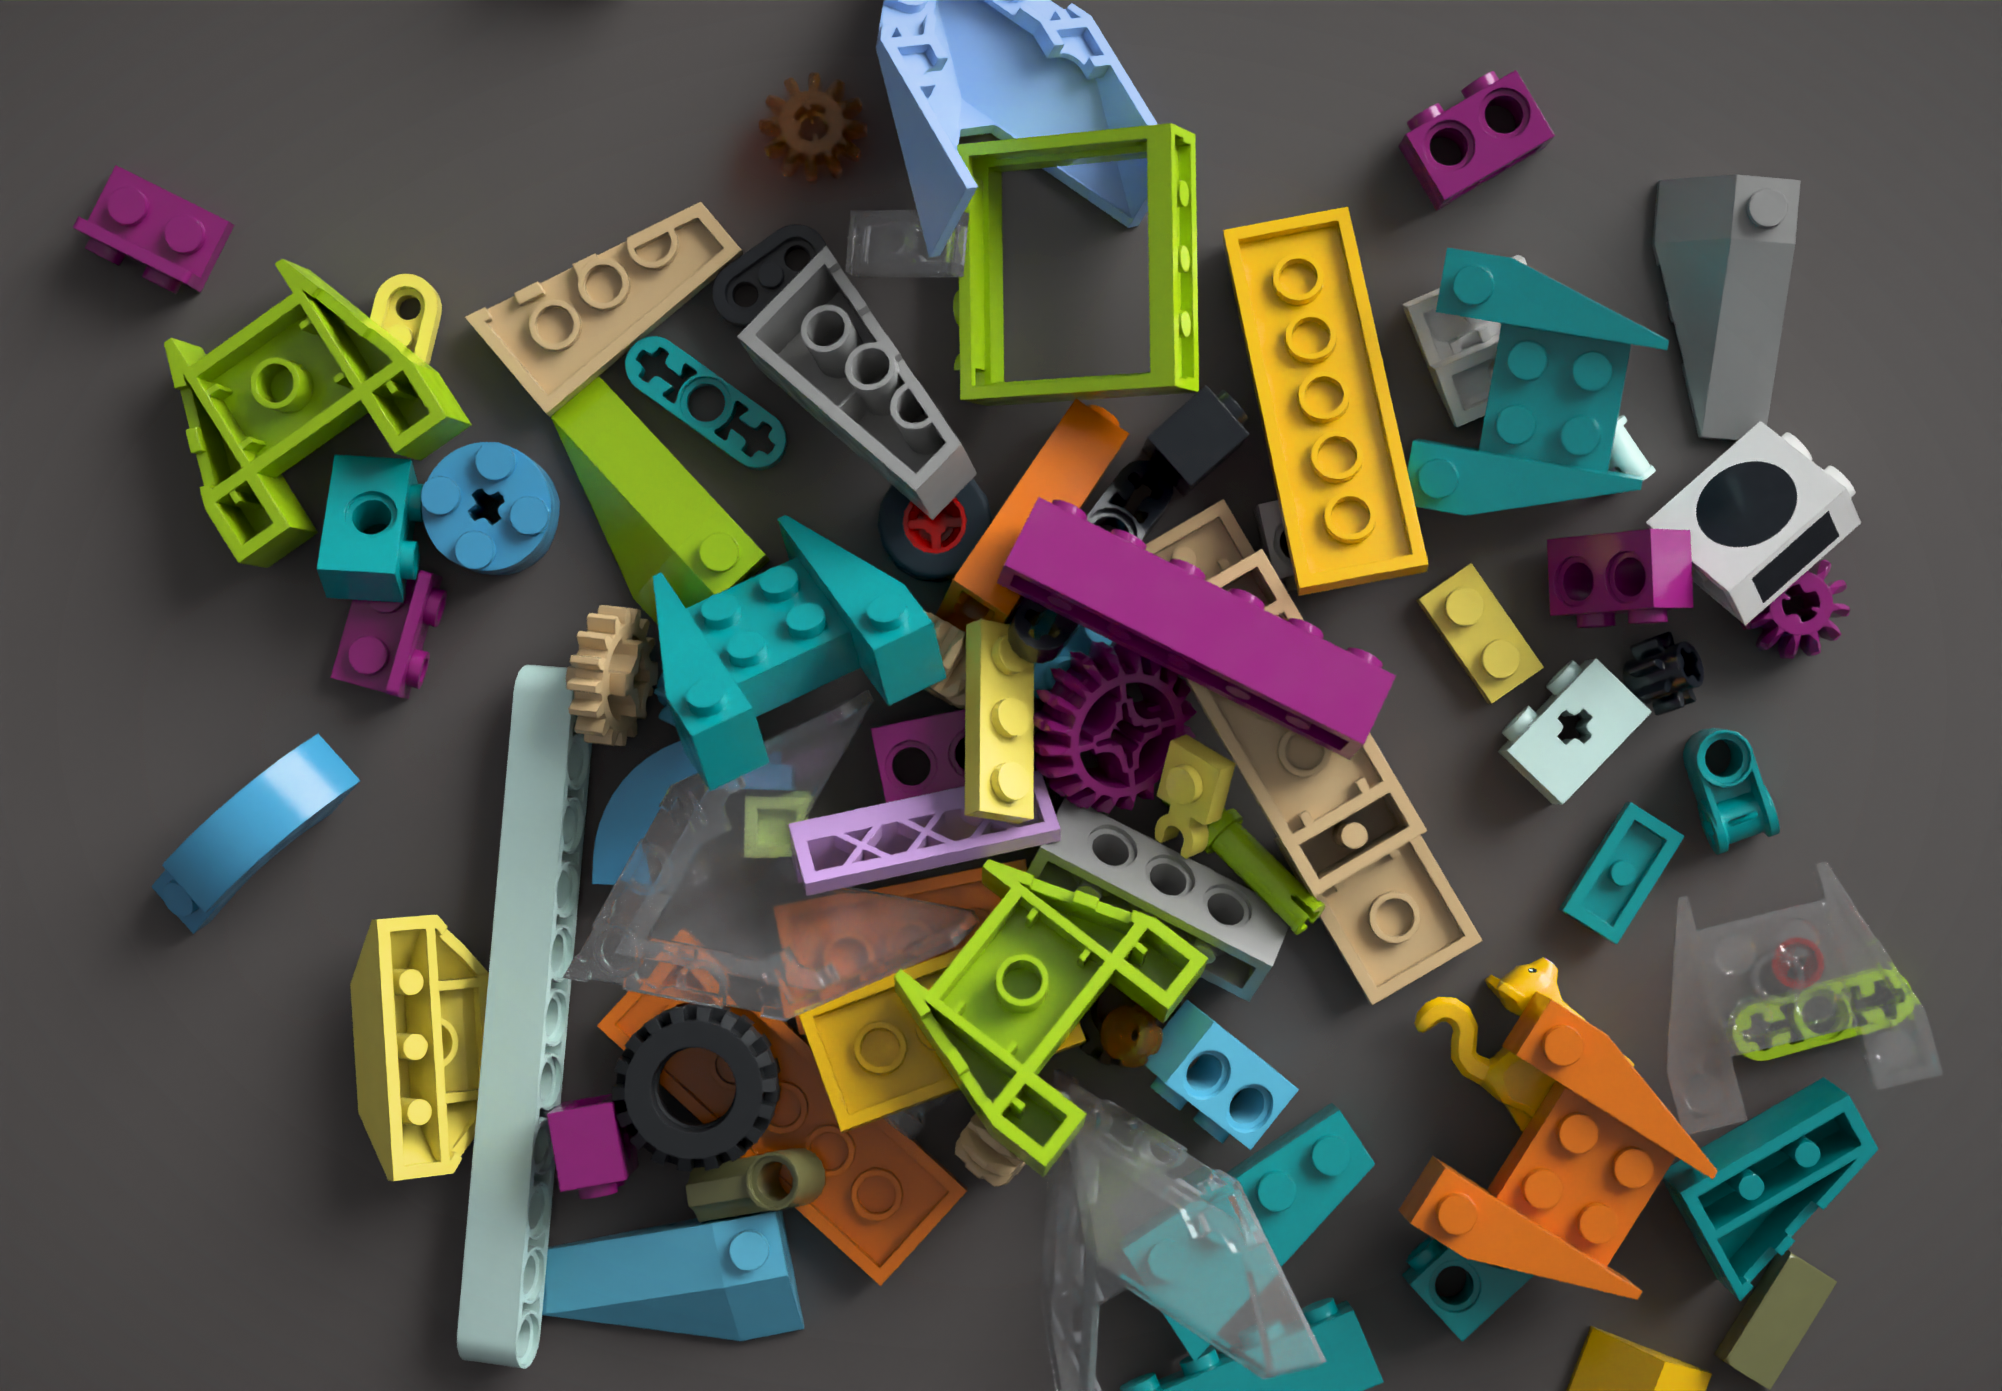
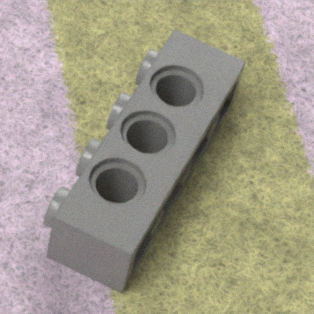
(1142, 875)

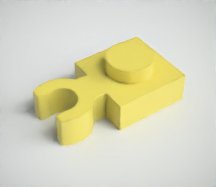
(1196, 788)

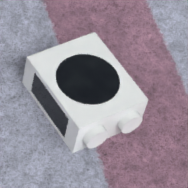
(1760, 519)

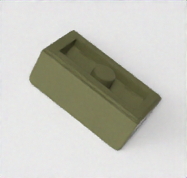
(1775, 1318)

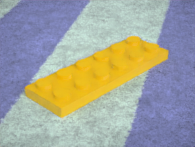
(1324, 402)

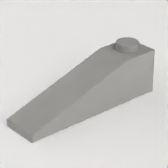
(1727, 278)

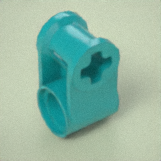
(1731, 793)

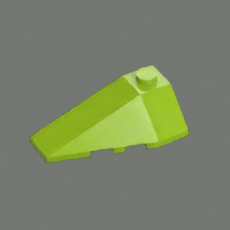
(650, 504)

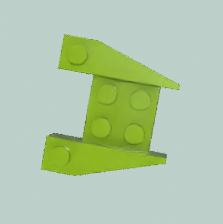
(285, 393)
(1024, 991)

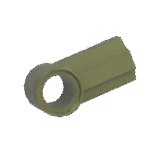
(754, 1185)

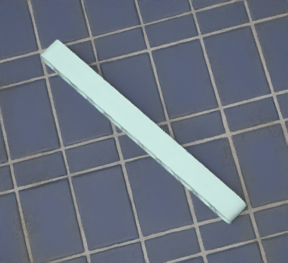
(524, 1024)

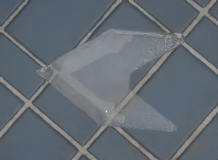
(717, 907)
(1176, 1233)

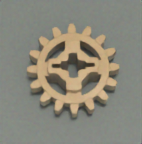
(611, 675)

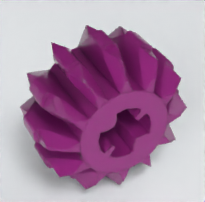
(1805, 631)

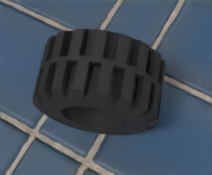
(652, 1121)

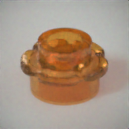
(1117, 1033)

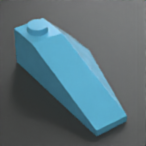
(681, 1277)

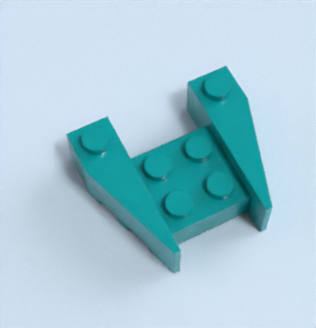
(1548, 397)
(781, 640)

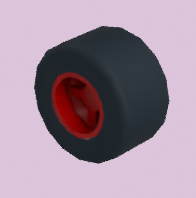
(935, 556)

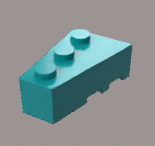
(1770, 1180)

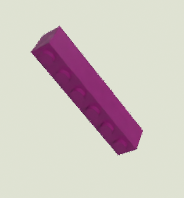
(1197, 627)

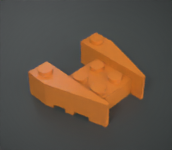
(1574, 1171)

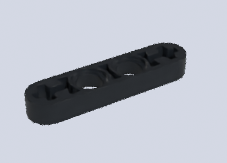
(1107, 511)

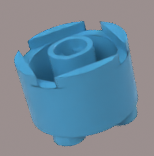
(455, 498)

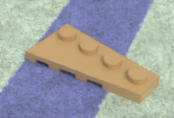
(586, 318)

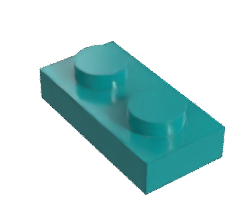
(1621, 872)

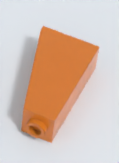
(1063, 470)

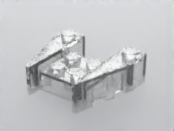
(1779, 984)

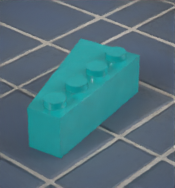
(1296, 1187)

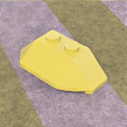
(417, 1044)

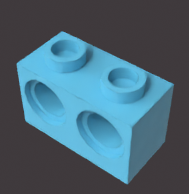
(1217, 1076)

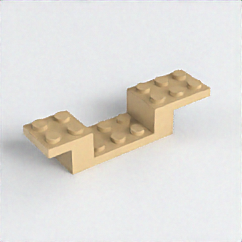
(1334, 818)

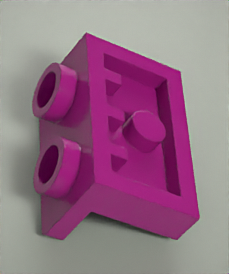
(156, 229)
(386, 639)

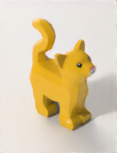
(1504, 1074)

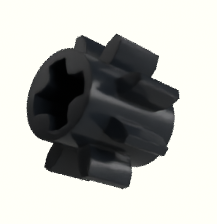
(1664, 673)

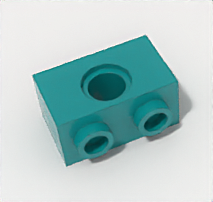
(361, 495)

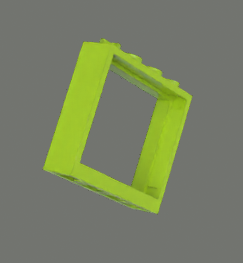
(1171, 264)

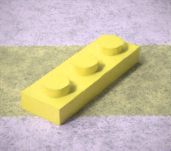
(998, 726)

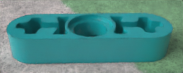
(658, 389)

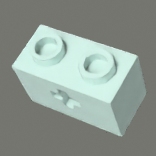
(1608, 718)

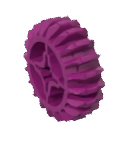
(1095, 714)

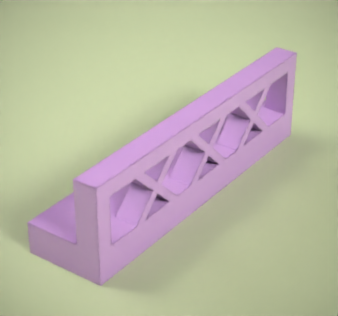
(909, 838)

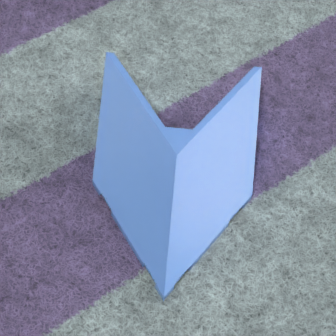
(1008, 74)

